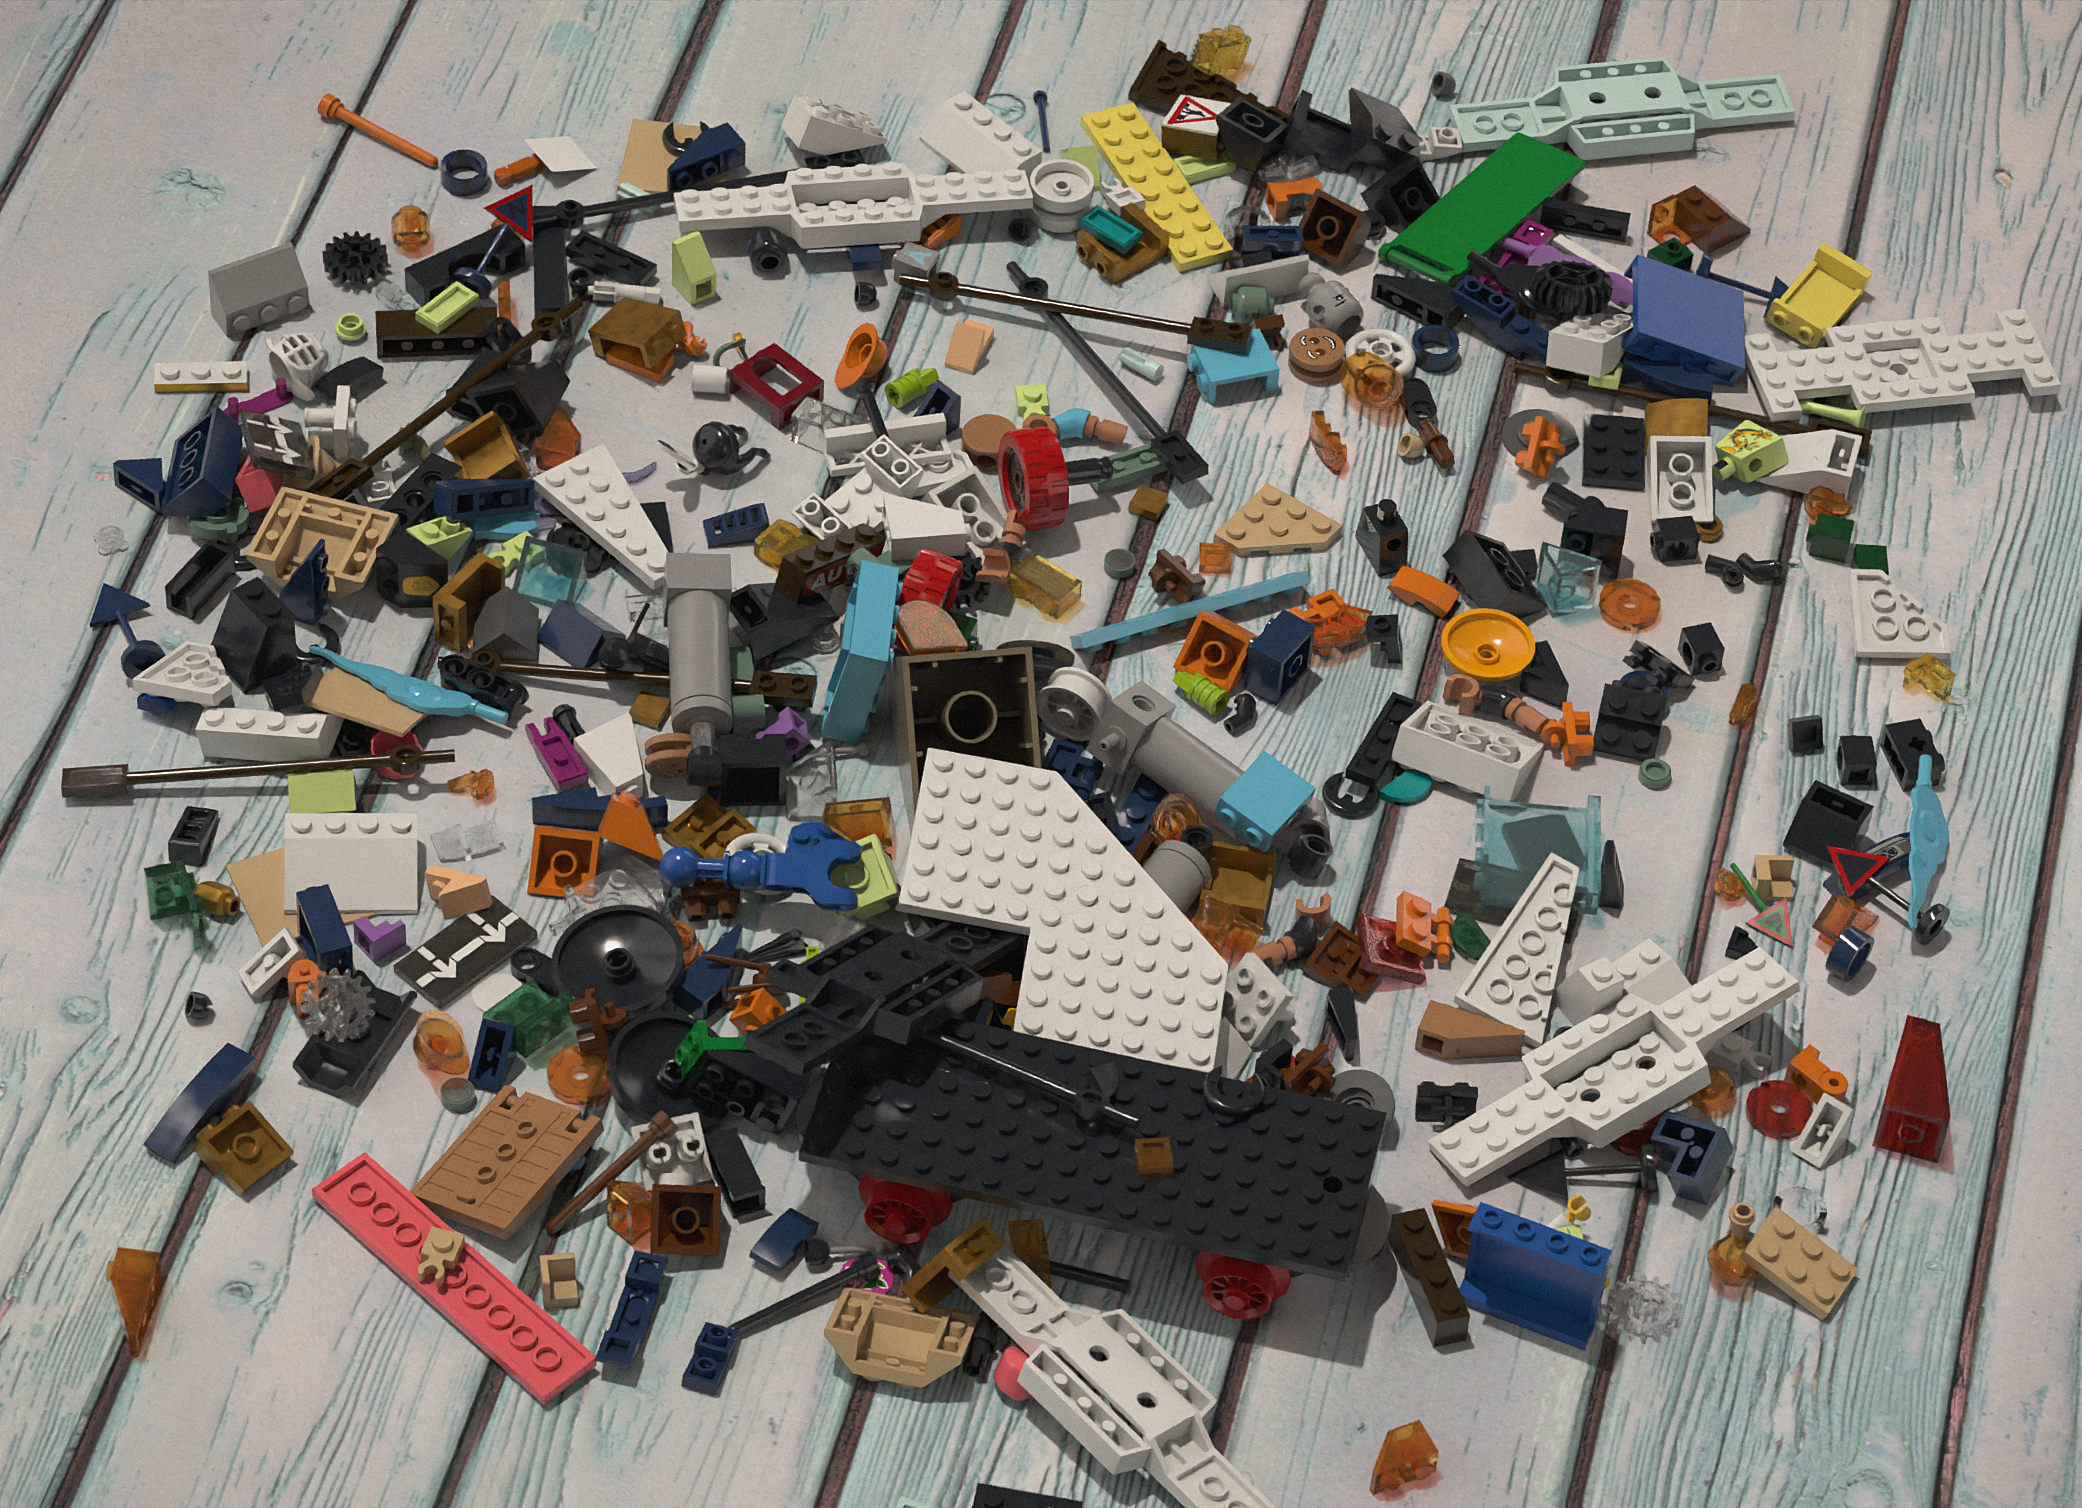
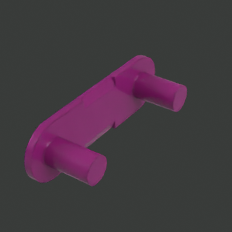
(263, 403)

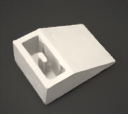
(829, 128)
(1589, 343)
(1817, 460)

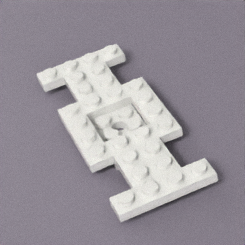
(1931, 374)

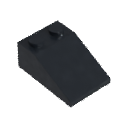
(1380, 132)

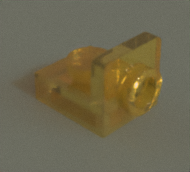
(1930, 674)

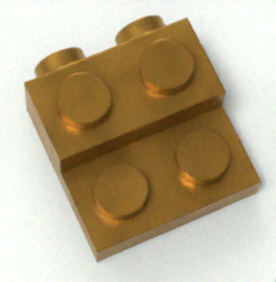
(242, 1147)

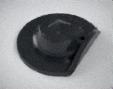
(1046, 657)

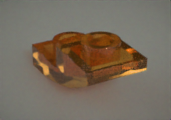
(1327, 443)

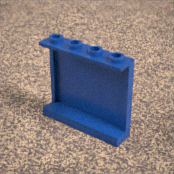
(1686, 320)
(1534, 1276)

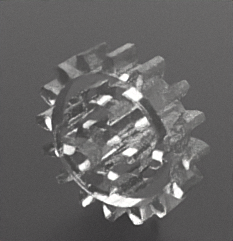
(330, 1016)
(1643, 1308)

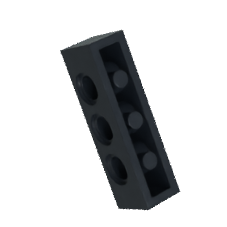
(415, 497)

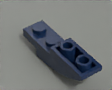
(1498, 319)

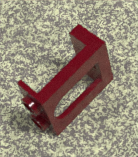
(748, 376)

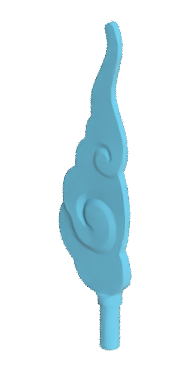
(415, 692)
(1927, 837)

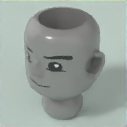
(1330, 305)

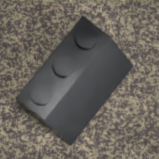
(1490, 577)

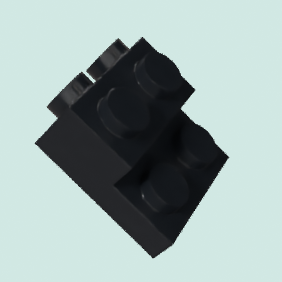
(1629, 721)

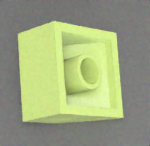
(322, 792)

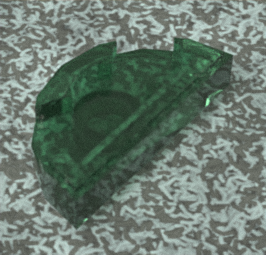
(1468, 937)

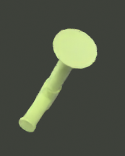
(1854, 417)

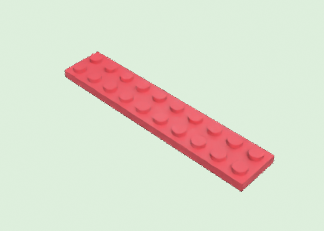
(472, 1295)

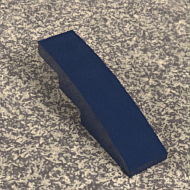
(585, 810)
(199, 1101)

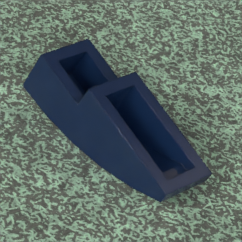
(1666, 379)

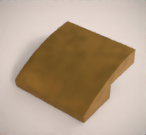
(1675, 418)
(706, 828)

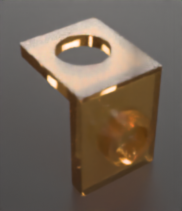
(1662, 221)

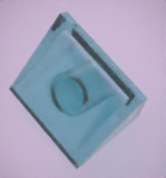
(550, 572)
(1566, 579)

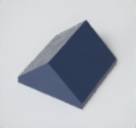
(575, 633)

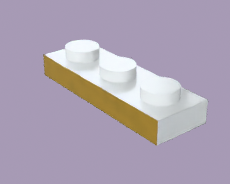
(200, 377)

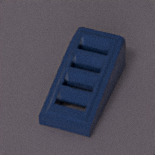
(752, 517)

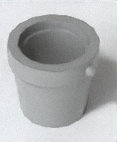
(1312, 820)

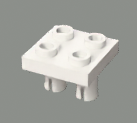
(341, 422)
(1255, 1000)
(680, 1154)

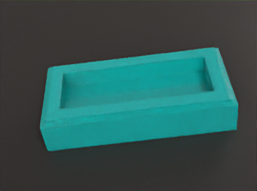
(1110, 229)

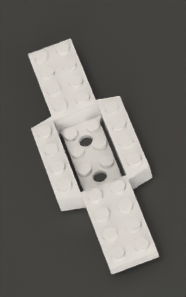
(853, 224)
(1629, 1096)
(1173, 1432)

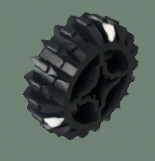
(1571, 287)

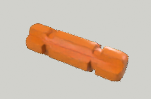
(518, 169)

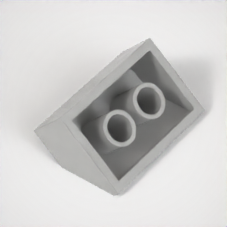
(257, 289)

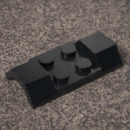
(340, 1066)

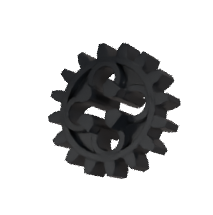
(355, 258)

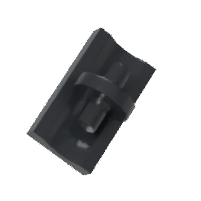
(1445, 1102)

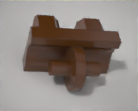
(1171, 576)
(708, 893)
(589, 1010)
(1311, 1072)

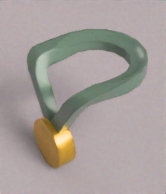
(739, 345)

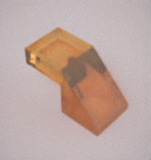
(1030, 1245)

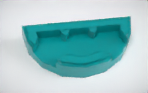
(1407, 787)

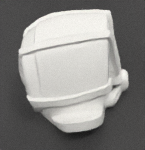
(299, 361)

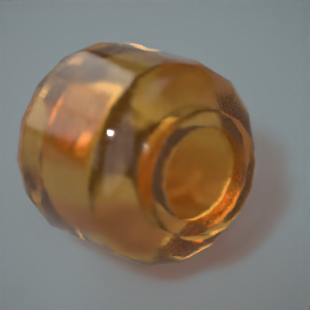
(410, 228)

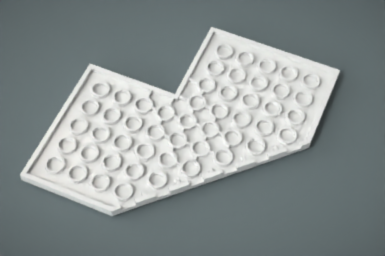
(1105, 944)

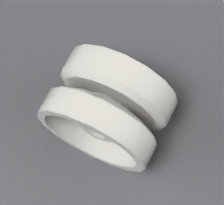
(1060, 195)

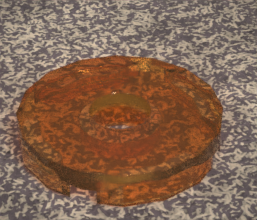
(1629, 591)
(573, 1090)

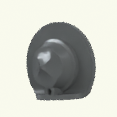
(1514, 425)
(1363, 1090)

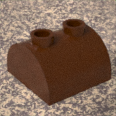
(1334, 229)

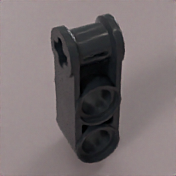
(482, 684)

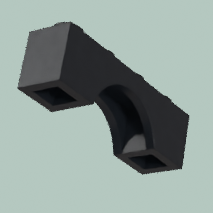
(434, 274)

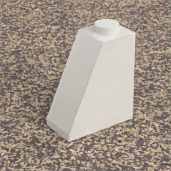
(922, 525)
(612, 756)
(1589, 990)

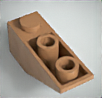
(1462, 1035)

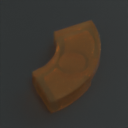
(504, 308)
(1339, 627)

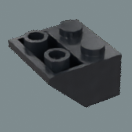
(1598, 535)
(1825, 820)

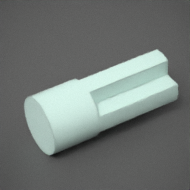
(629, 191)
(1141, 364)

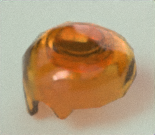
(1825, 501)
(1718, 1095)
(1725, 1262)

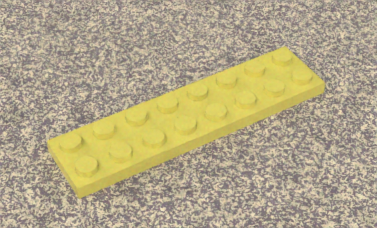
(1141, 162)

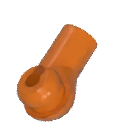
(692, 345)

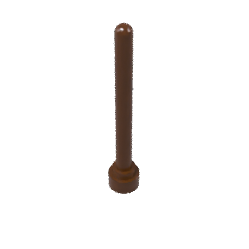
(659, 1129)

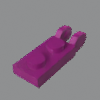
(557, 755)

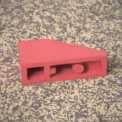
(258, 486)

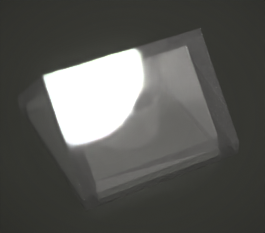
(811, 784)

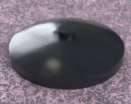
(622, 952)
(646, 1075)

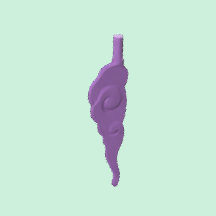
(1542, 254)

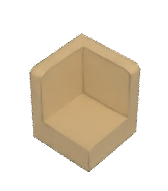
(1772, 877)
(558, 1280)

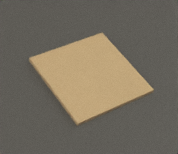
(648, 158)
(359, 701)
(261, 891)

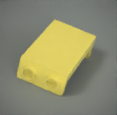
(1819, 296)

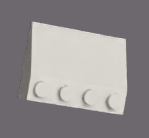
(1465, 751)
(360, 855)

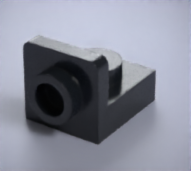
(1387, 632)

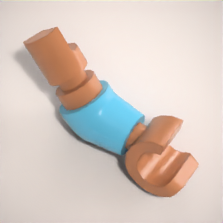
(1079, 423)

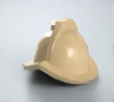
(323, 464)

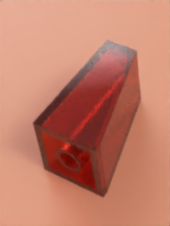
(1917, 1098)

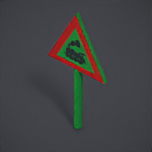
(1772, 920)

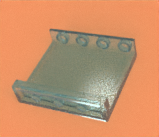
(1521, 837)

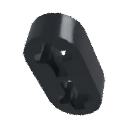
(511, 336)

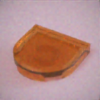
(928, 629)

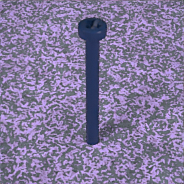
(1040, 97)

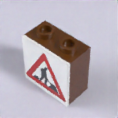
(1193, 128)

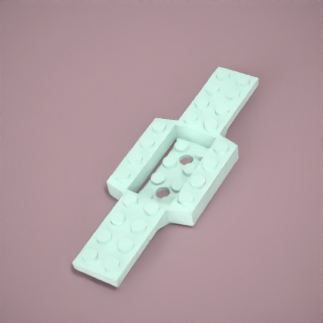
(1623, 85)

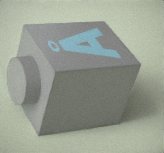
(915, 261)

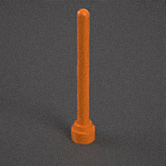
(331, 107)

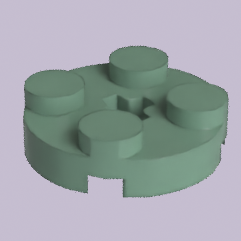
(226, 527)

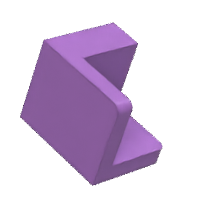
(379, 940)

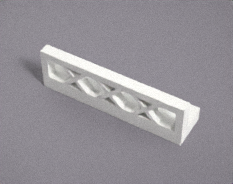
(906, 433)

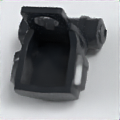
(636, 650)

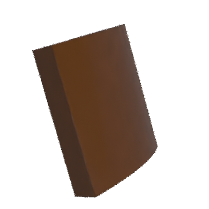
(1338, 962)

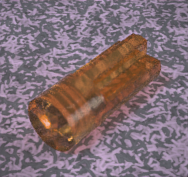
(1743, 704)

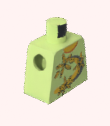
(1749, 453)

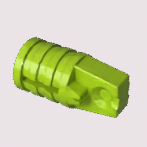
(910, 386)
(1203, 692)

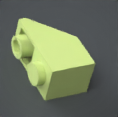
(693, 269)
(442, 535)

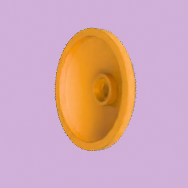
(1488, 644)

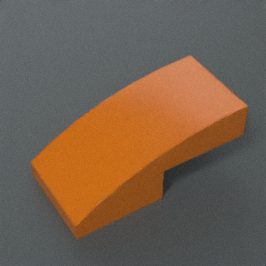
(1416, 585)

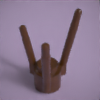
(757, 982)

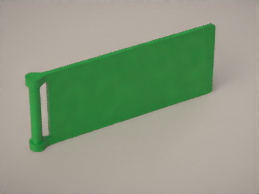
(1483, 208)

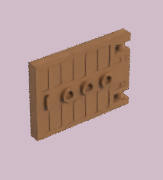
(507, 1162)

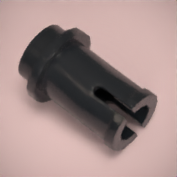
(566, 719)

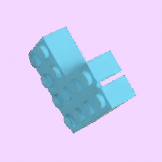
(862, 653)

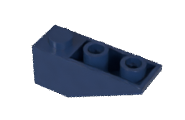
(707, 156)
(308, 587)
(707, 982)

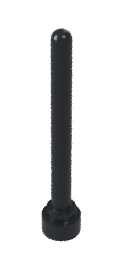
(863, 1268)

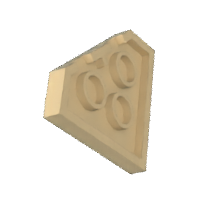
(1276, 524)

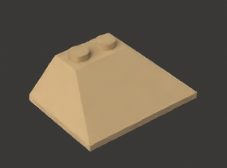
(301, 520)
(896, 1342)

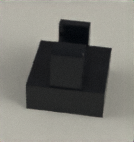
(1805, 733)

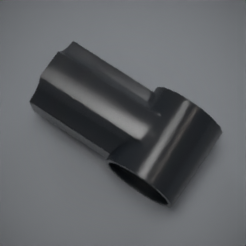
(1567, 502)

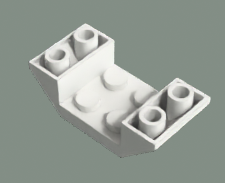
(861, 498)

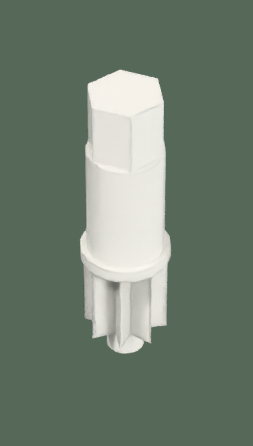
(615, 292)

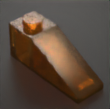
(134, 1285)

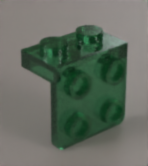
(171, 893)
(534, 1015)

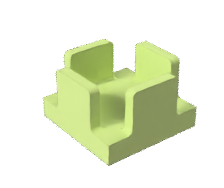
(870, 878)

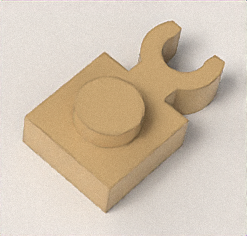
(440, 1252)

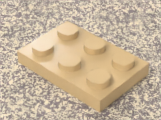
(1799, 1263)

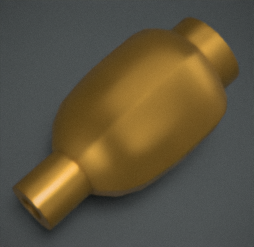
(218, 898)

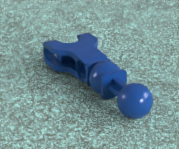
(773, 871)

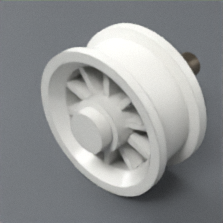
(1073, 702)

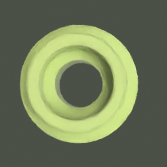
(350, 327)

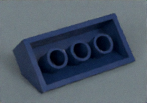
(203, 467)

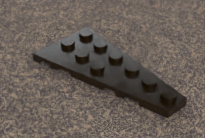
(1170, 75)

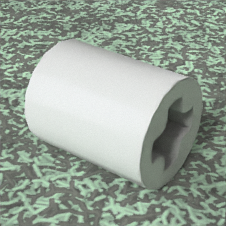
(709, 379)

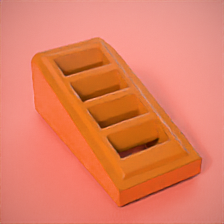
(948, 225)

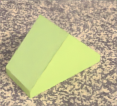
(1087, 157)

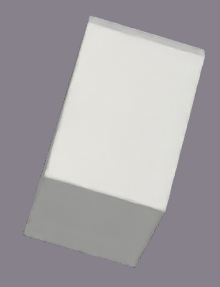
(1824, 1131)

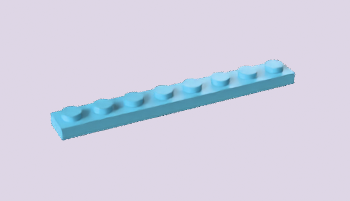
(1178, 615)

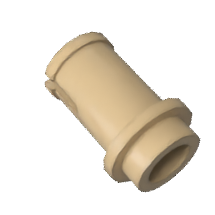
(1741, 1218)

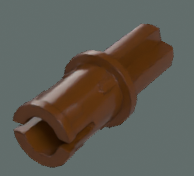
(1436, 443)

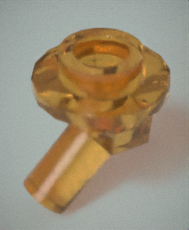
(480, 783)
(1728, 885)

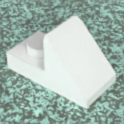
(271, 963)

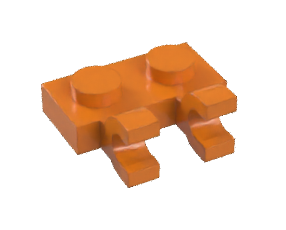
(631, 359)

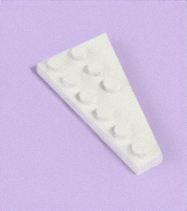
(603, 505)
(1522, 961)

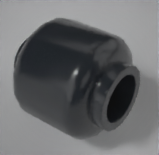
(767, 249)

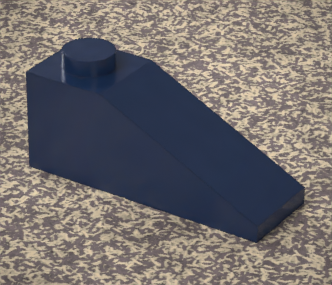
(483, 497)

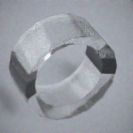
(1243, 216)
(1806, 1198)

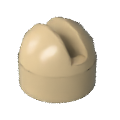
(1410, 446)

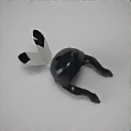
(715, 451)

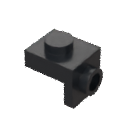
(1271, 1061)

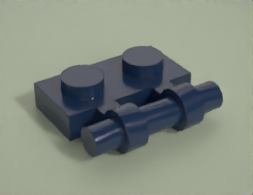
(1067, 759)

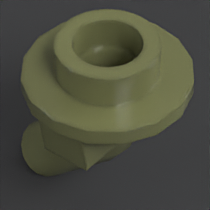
(418, 443)

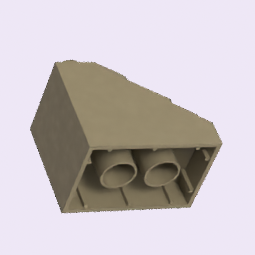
(962, 705)

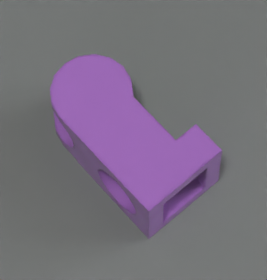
(794, 728)

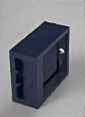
(323, 930)

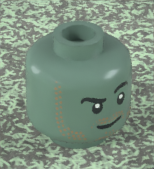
(1251, 304)

